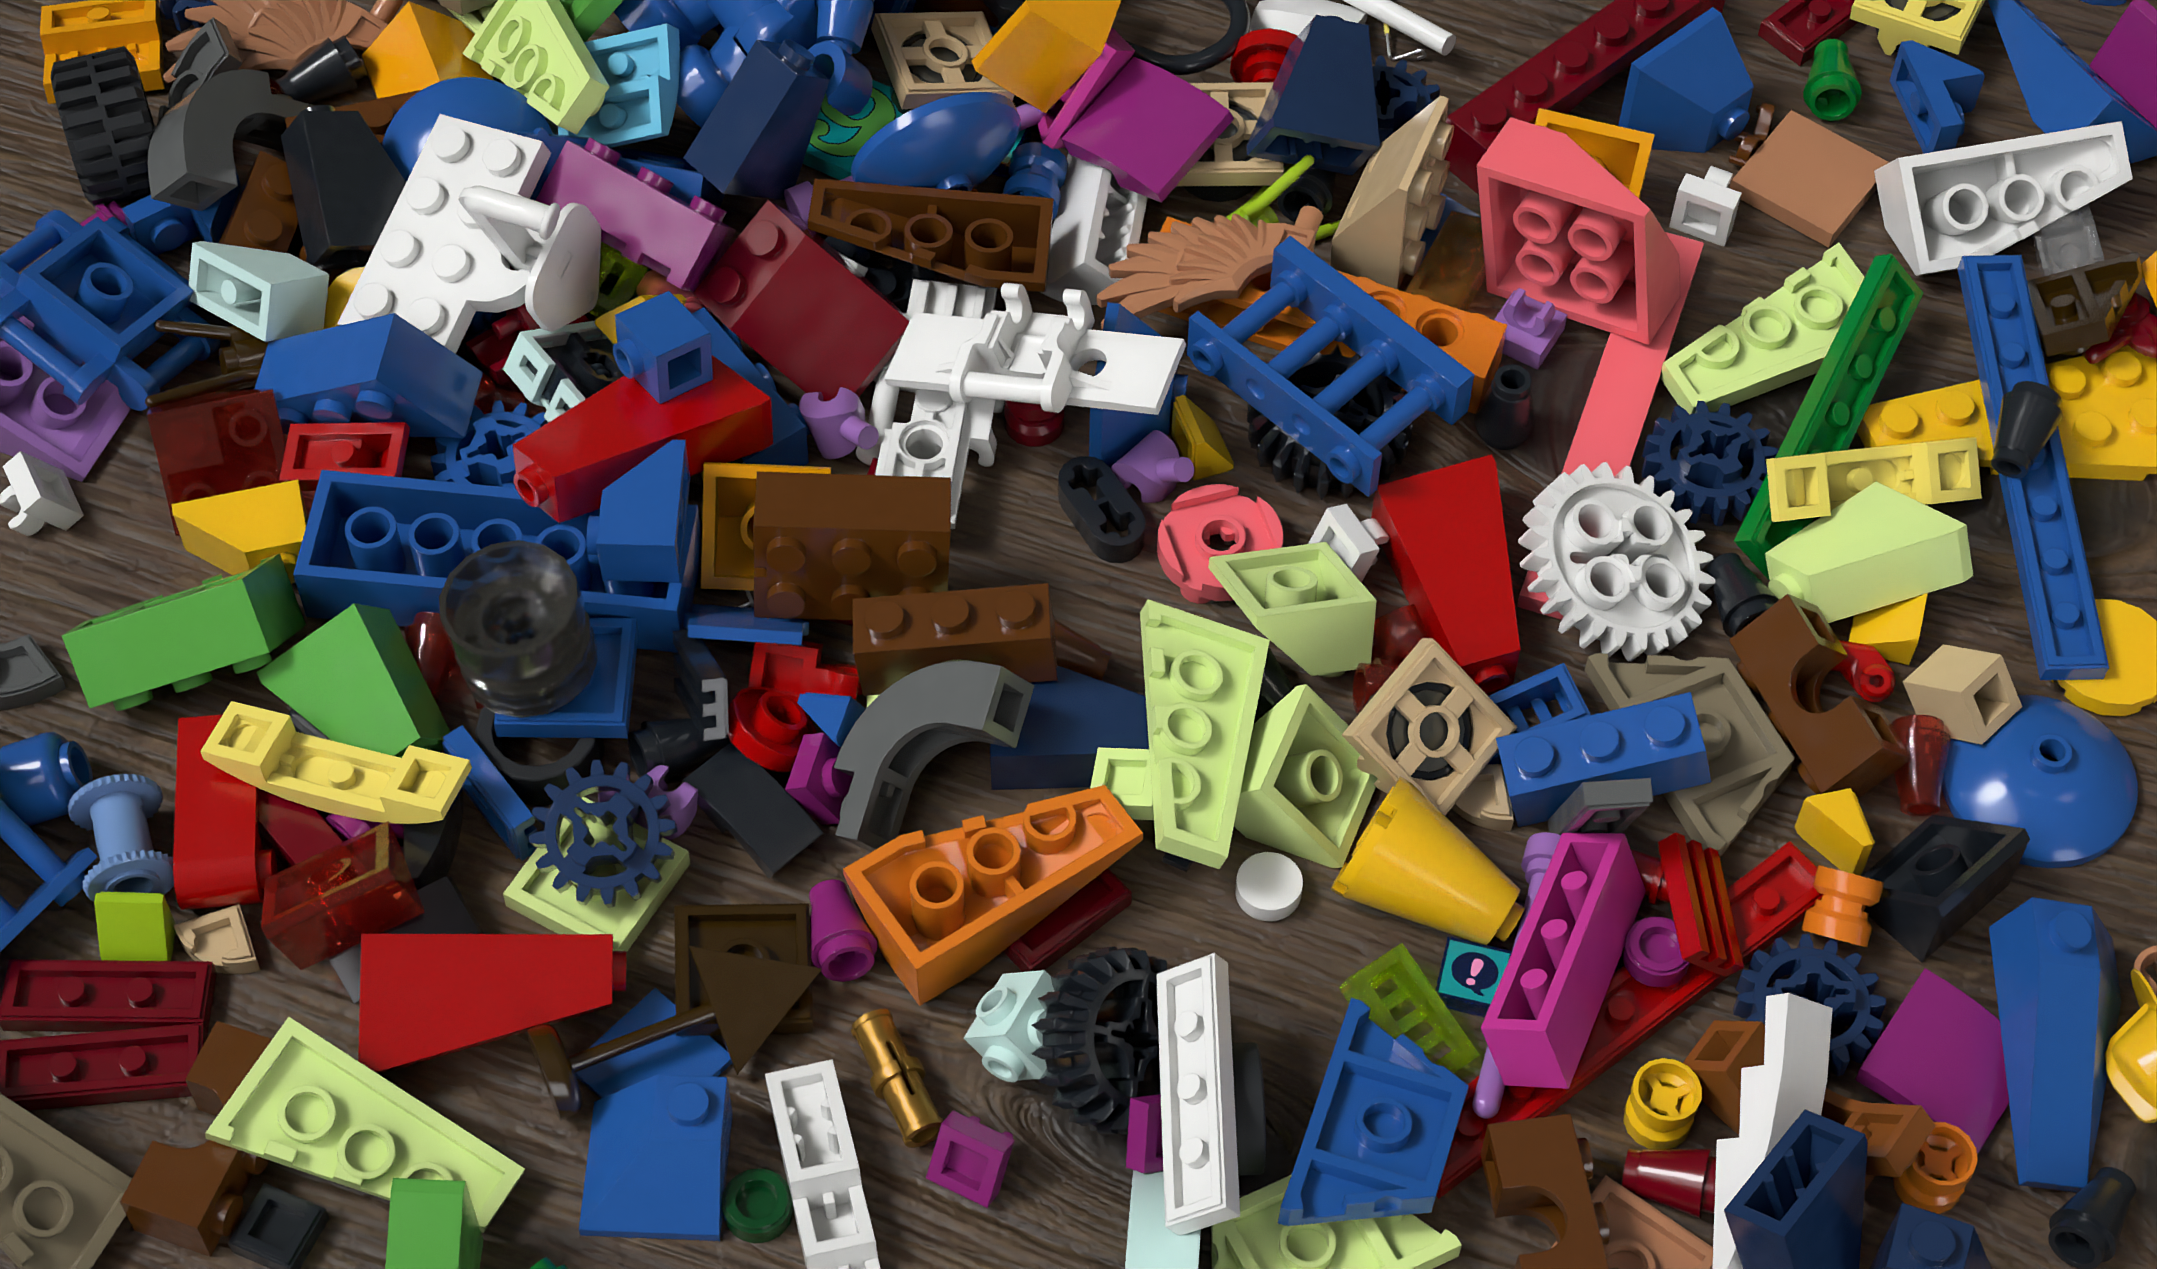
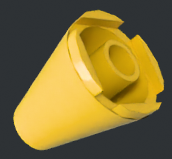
(1428, 871)

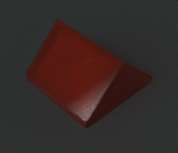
(338, 896)

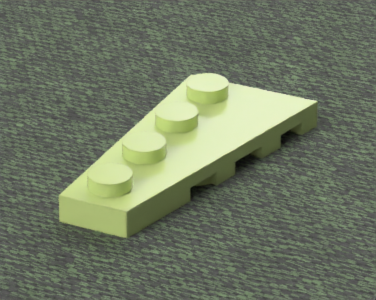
(543, 58)
(1770, 341)
(1200, 726)
(351, 1126)

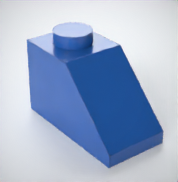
(644, 519)

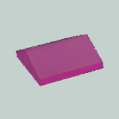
(1085, 91)

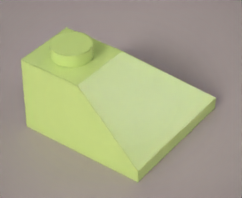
(1303, 604)
(1303, 781)

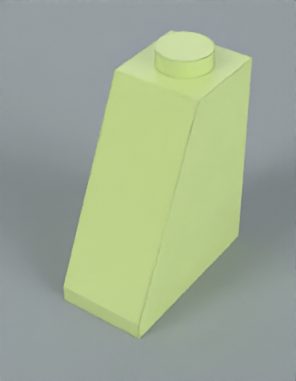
(1870, 554)

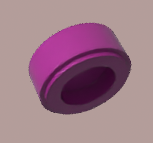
(1654, 952)

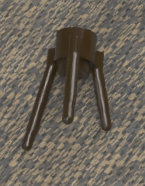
(238, 363)

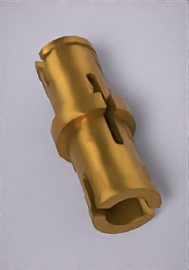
(897, 1077)

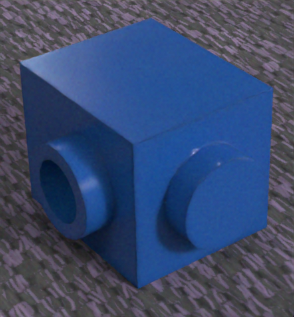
(663, 347)

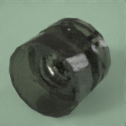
(519, 628)

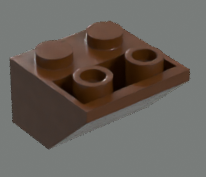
(266, 213)

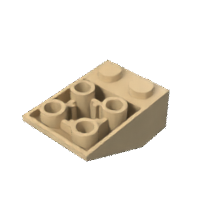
(1396, 201)

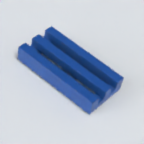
(493, 795)

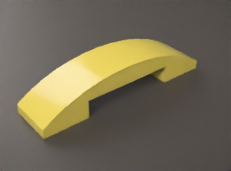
(1923, 471)
(331, 775)

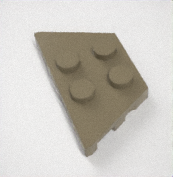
(1740, 741)

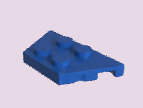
(1374, 1130)

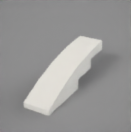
(1771, 1102)
(821, 1168)

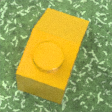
(245, 526)

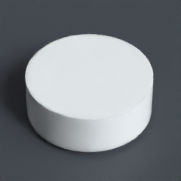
(1269, 886)

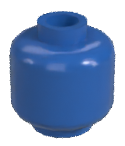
(42, 776)

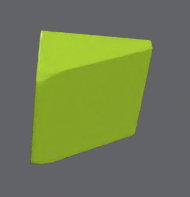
(134, 926)

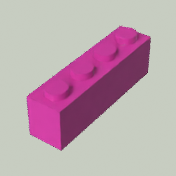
(1563, 960)

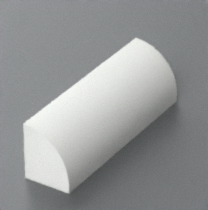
(1091, 229)

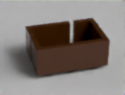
(846, 539)

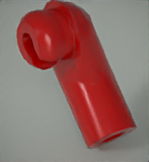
(1866, 671)

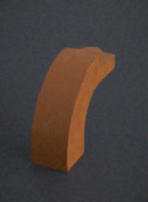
(1891, 1130)

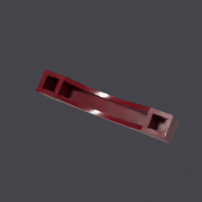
(1566, 73)

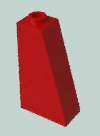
(622, 425)
(1455, 564)
(465, 990)

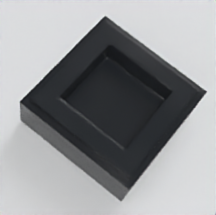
(278, 1229)

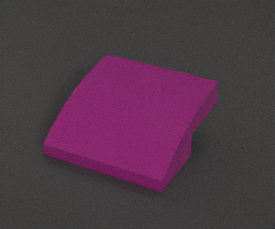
(1148, 129)
(1943, 1056)

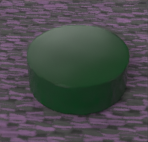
(757, 1205)

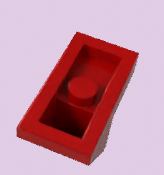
(343, 447)

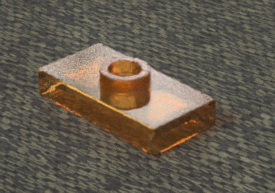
(1453, 264)

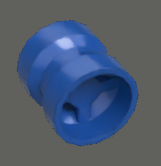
(1037, 172)

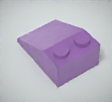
(48, 423)

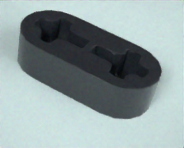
(1111, 503)

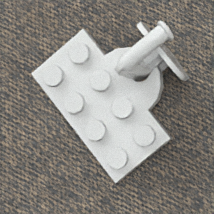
(462, 229)

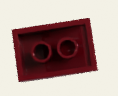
(802, 305)

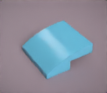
(643, 86)

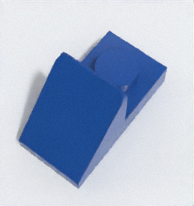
(1934, 94)
(167, 226)

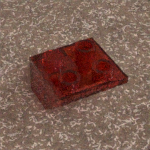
(217, 444)

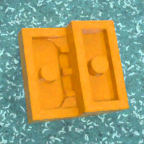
(101, 25)

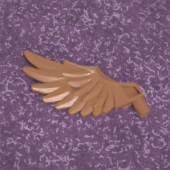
(286, 31)
(1201, 261)

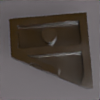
(2083, 303)

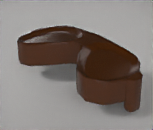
(1752, 142)

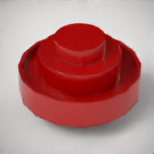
(1260, 55)
(768, 727)

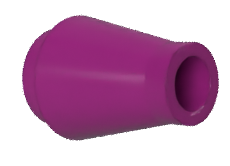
(839, 934)

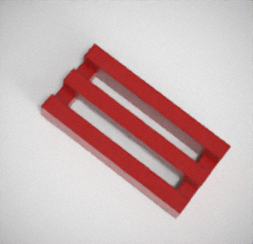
(1700, 905)

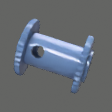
(118, 814)

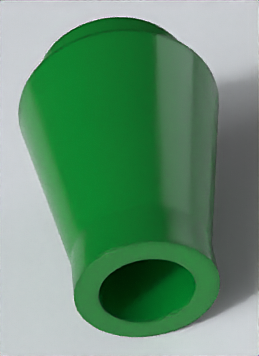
(1832, 82)

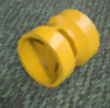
(1669, 1090)

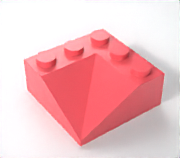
(1572, 234)

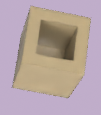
(1964, 690)

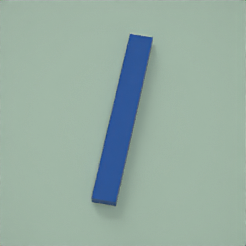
(2041, 504)

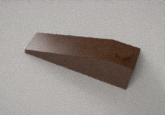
(953, 232)

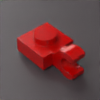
(799, 670)

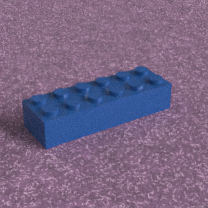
(401, 537)

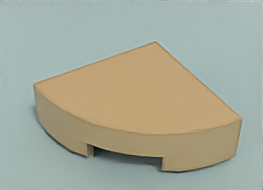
(1487, 800)
(220, 939)

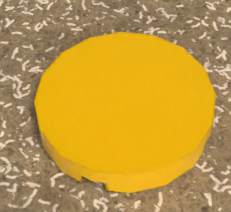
(2132, 661)

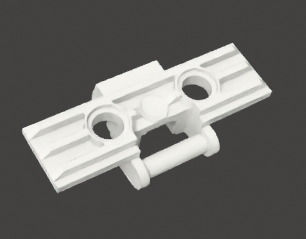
(1035, 357)
(939, 429)

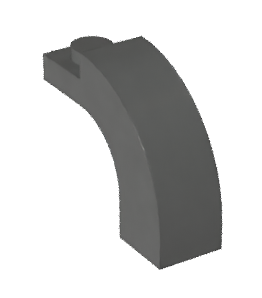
(193, 140)
(913, 725)

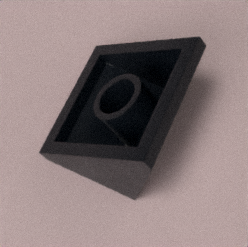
(1943, 879)

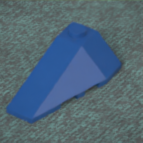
(2061, 86)
(2055, 1021)

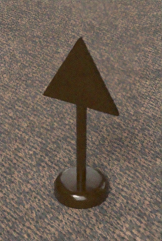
(743, 995)

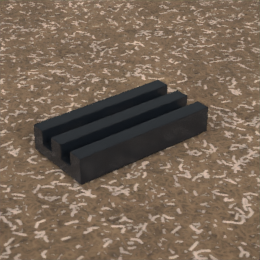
(698, 676)

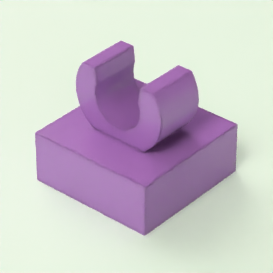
(1530, 328)

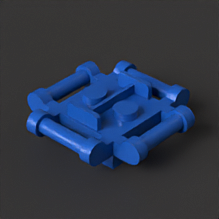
(95, 308)

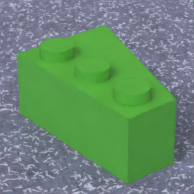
(185, 636)

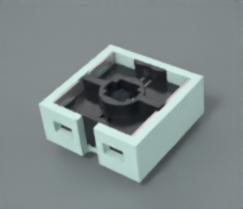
(562, 366)

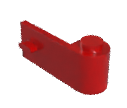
(215, 829)

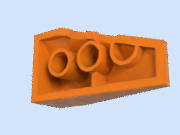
(970, 892)

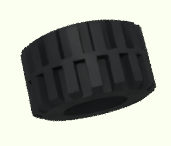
(105, 123)

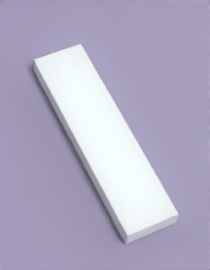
(1197, 1095)

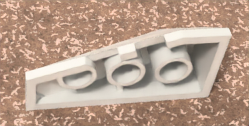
(1995, 192)

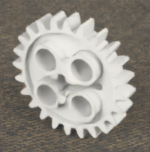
(1616, 561)

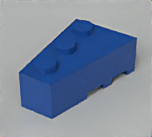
(371, 375)

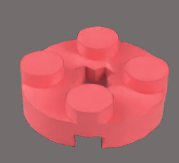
(1207, 512)

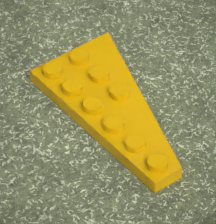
(2104, 426)

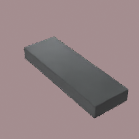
(1602, 807)

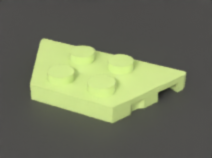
(1372, 1243)

